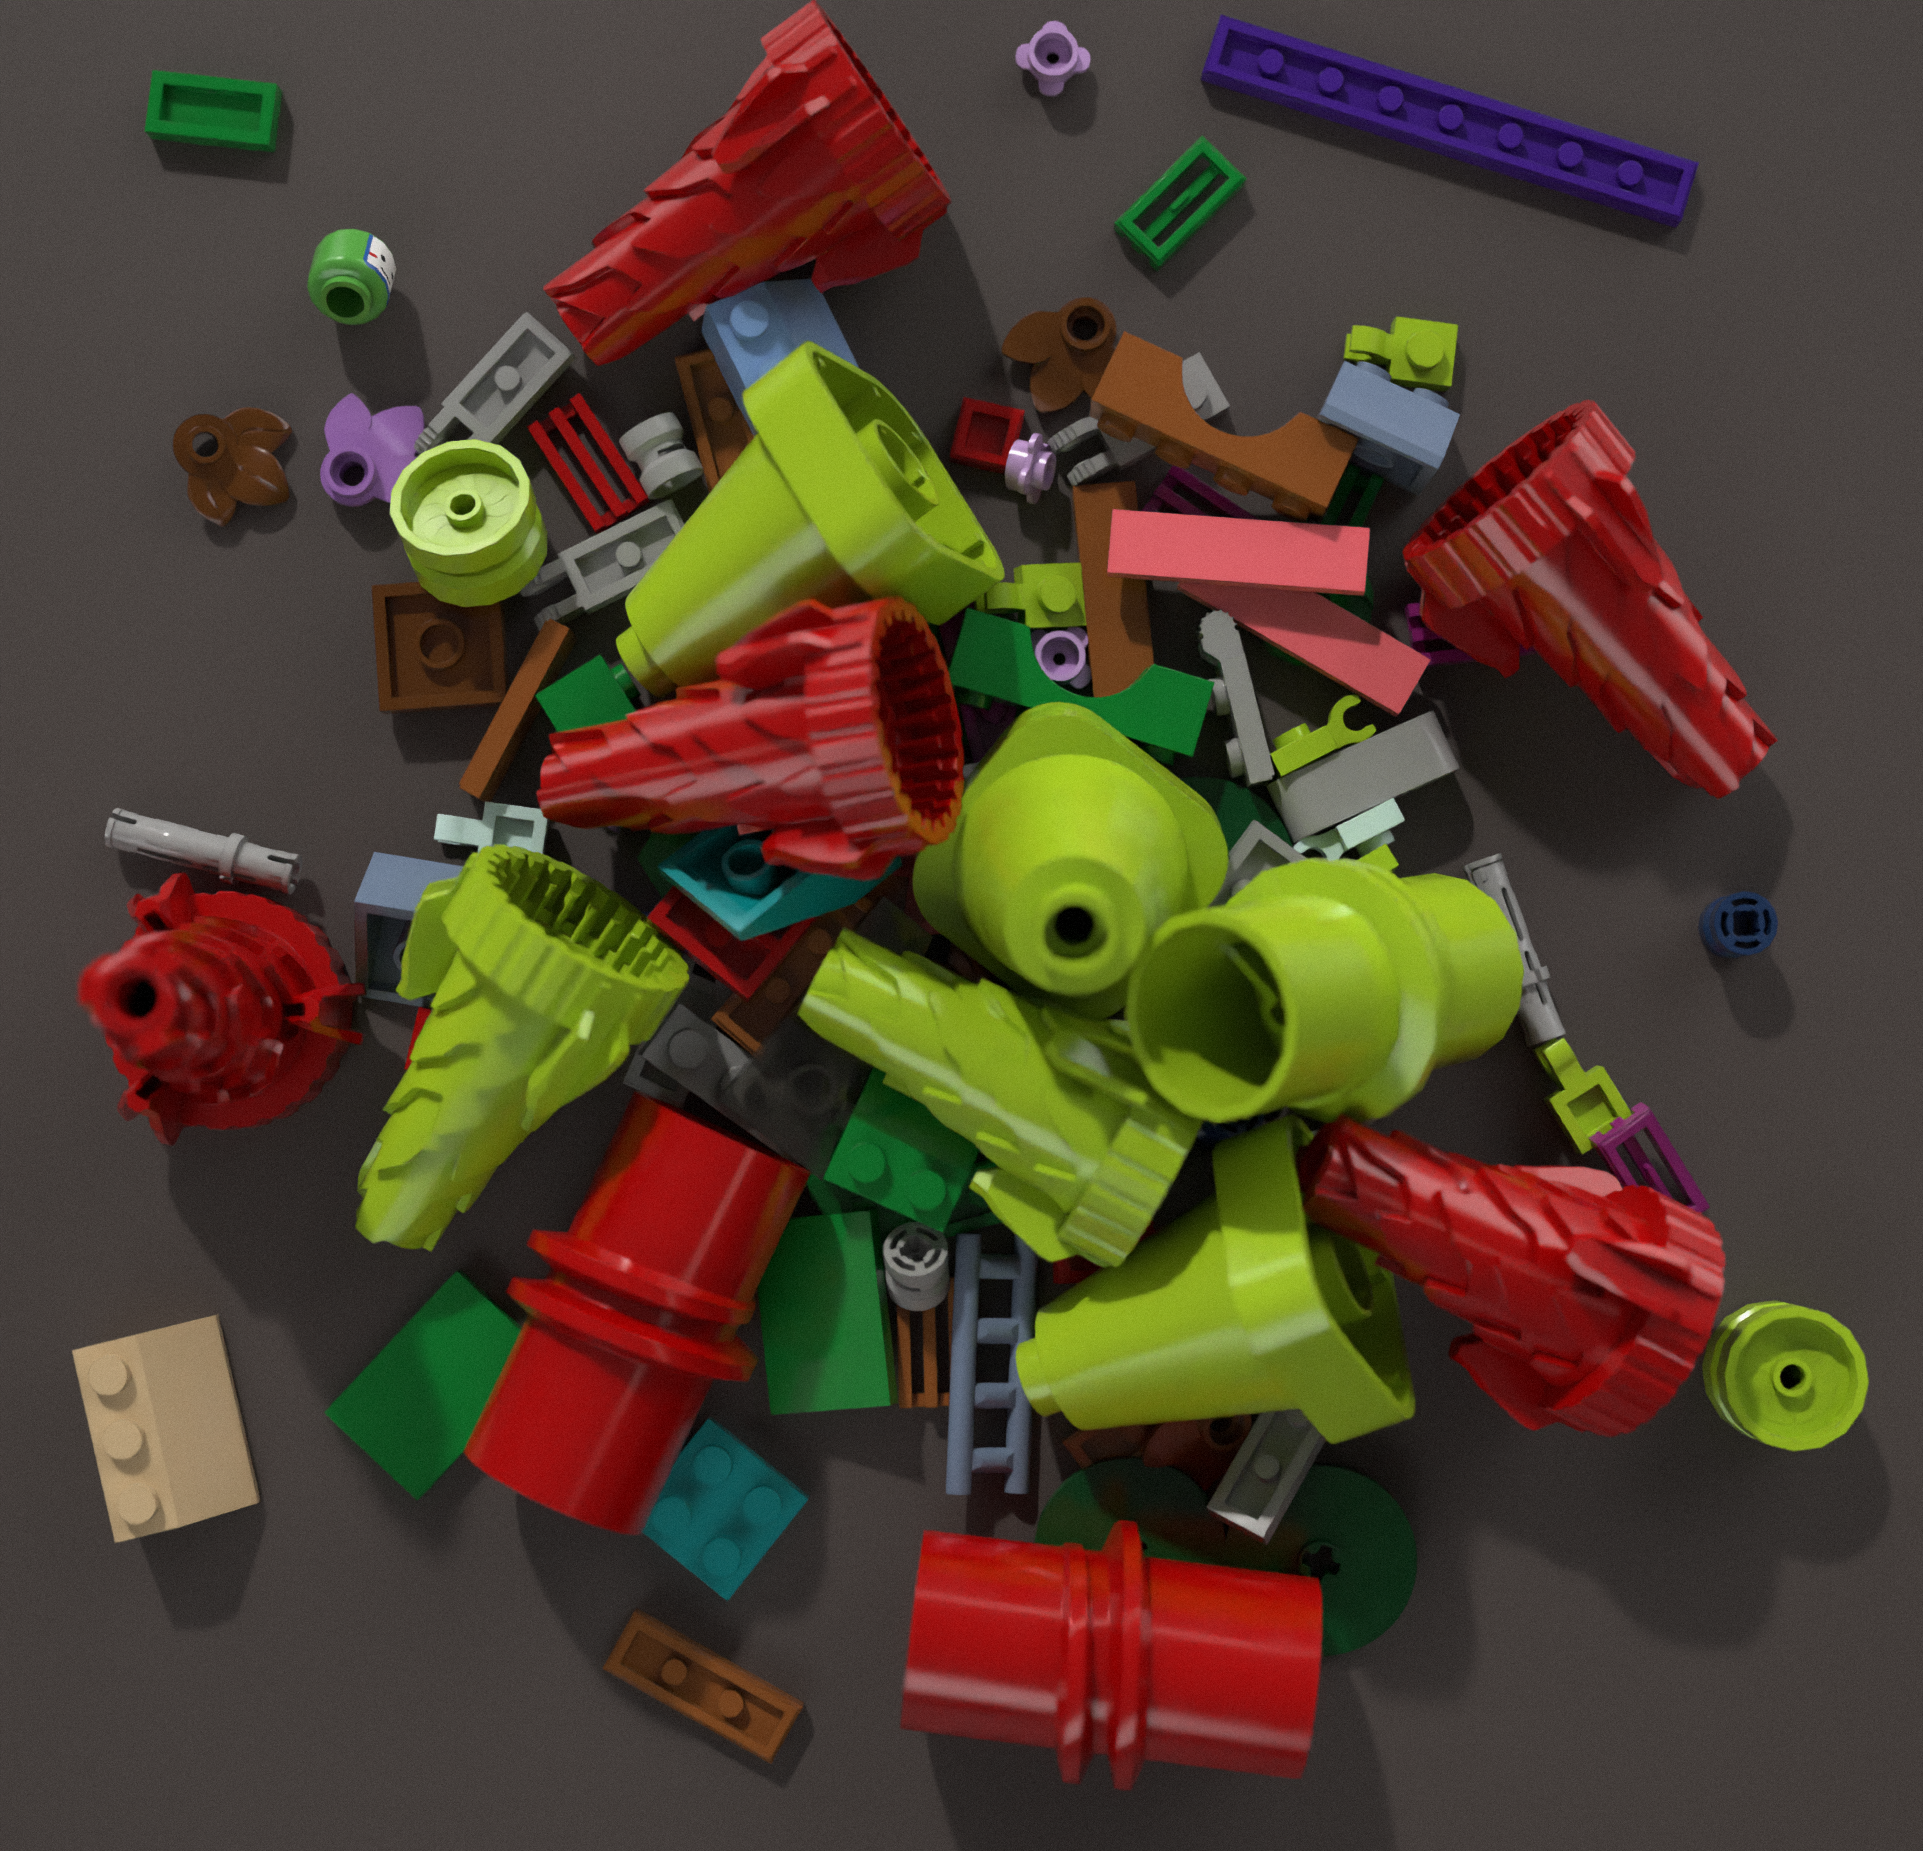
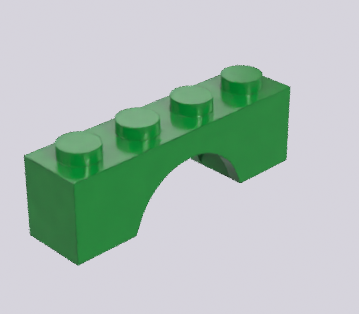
(998, 664)
(600, 696)

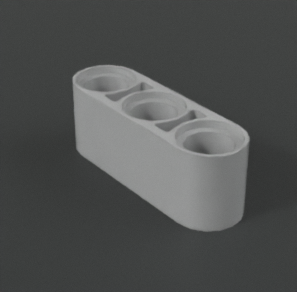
(1363, 777)

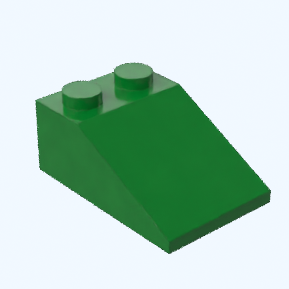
(902, 1155)

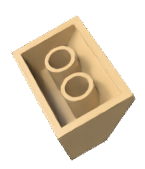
(166, 1428)

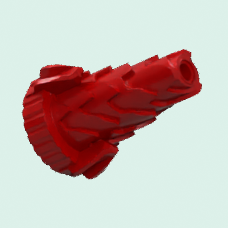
(788, 175)
(1564, 561)
(819, 729)
(243, 1012)
(1573, 1287)

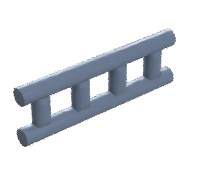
(964, 1391)

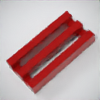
(560, 420)

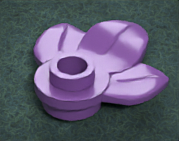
(376, 443)

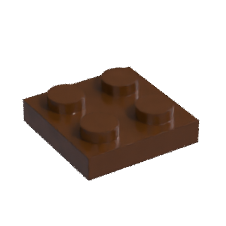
(437, 651)

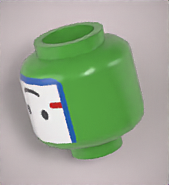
(351, 276)

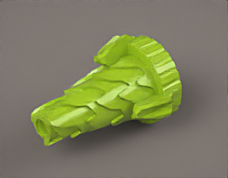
(532, 1006)
(1031, 1083)

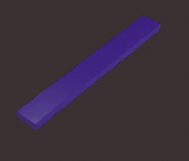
(1449, 121)

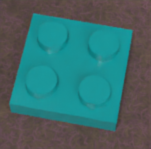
(722, 1508)

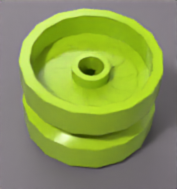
(469, 522)
(1815, 1355)

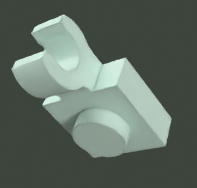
(500, 825)
(1364, 832)

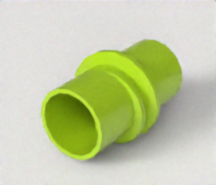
(1322, 992)

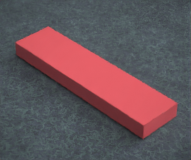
(1238, 552)
(1322, 638)

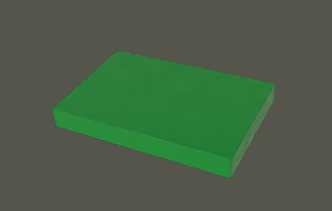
(827, 1316)
(429, 1385)

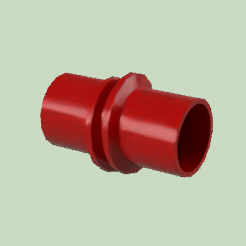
(635, 1315)
(1113, 1655)

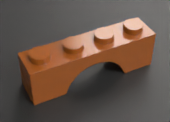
(1147, 400)

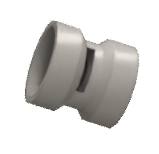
(661, 455)
(916, 1266)

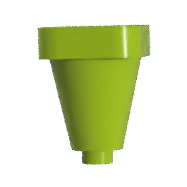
(822, 506)
(1069, 859)
(1229, 1314)

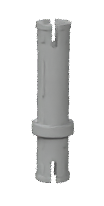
(221, 855)
(1537, 1011)

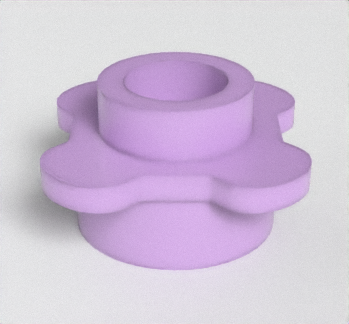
(1052, 40)
(1030, 467)
(1070, 644)

